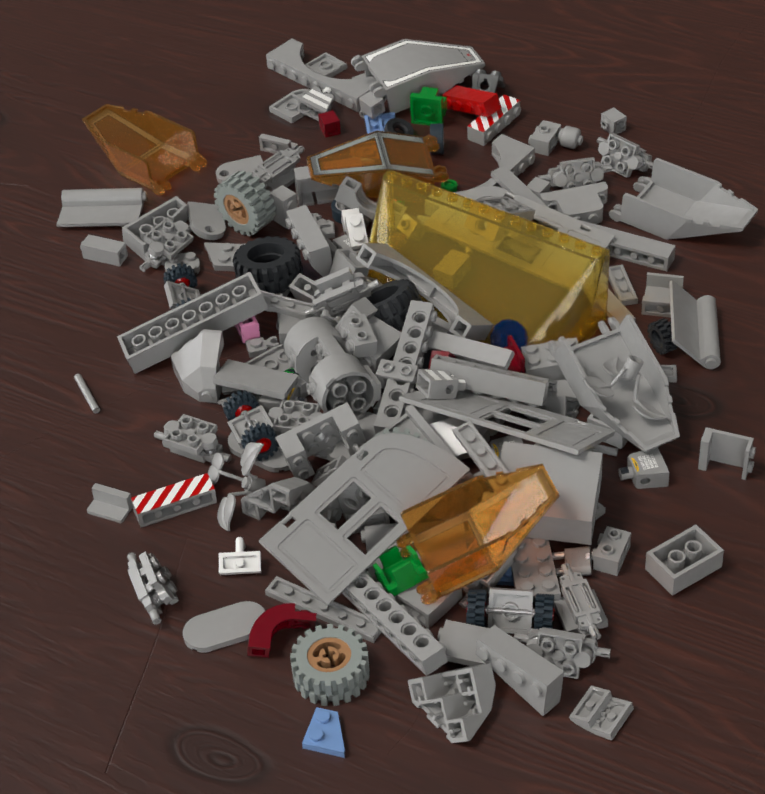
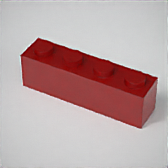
(472, 101)

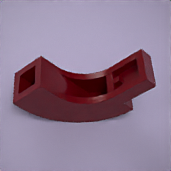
(273, 621)

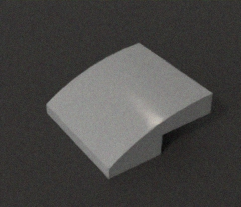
(601, 712)

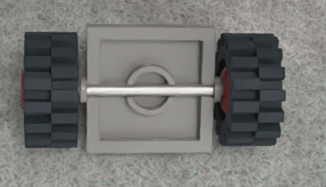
(180, 285)
(250, 423)
(510, 609)

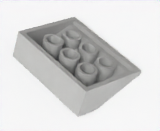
(309, 239)

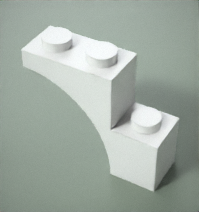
(354, 227)

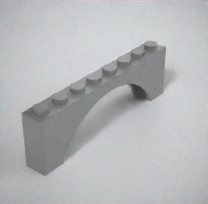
(288, 62)
(512, 154)
(461, 317)

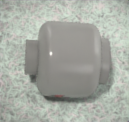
(570, 137)

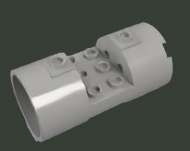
(333, 376)

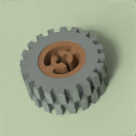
(244, 203)
(313, 669)

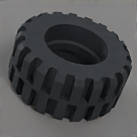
(271, 261)
(394, 301)

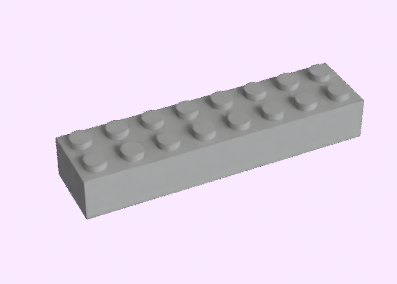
(211, 311)

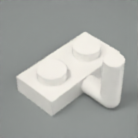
(240, 561)

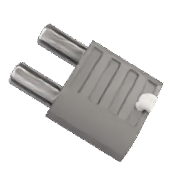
(578, 558)

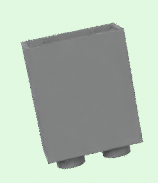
(578, 485)

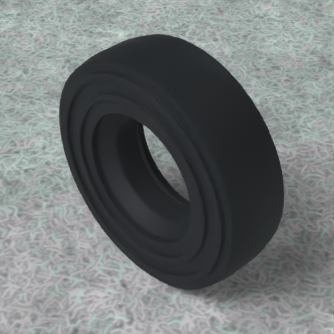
(399, 123)

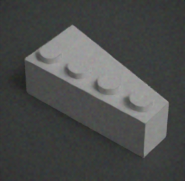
(135, 231)
(522, 669)

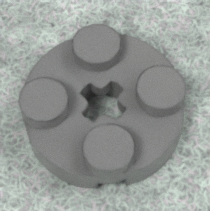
(186, 258)

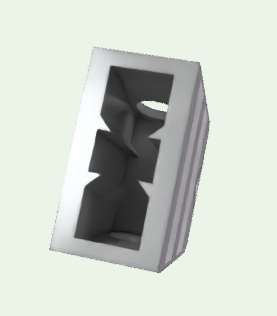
(316, 102)
(439, 384)

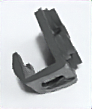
(492, 80)

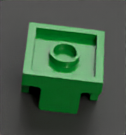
(427, 107)
(399, 572)

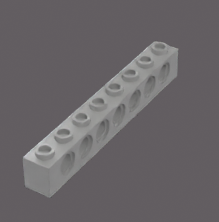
(410, 351)
(396, 623)

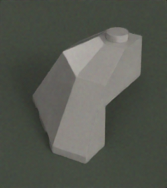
(198, 364)
(559, 400)
(280, 494)
(456, 699)

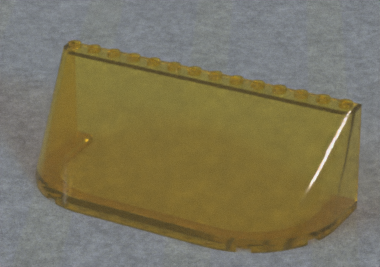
(495, 260)

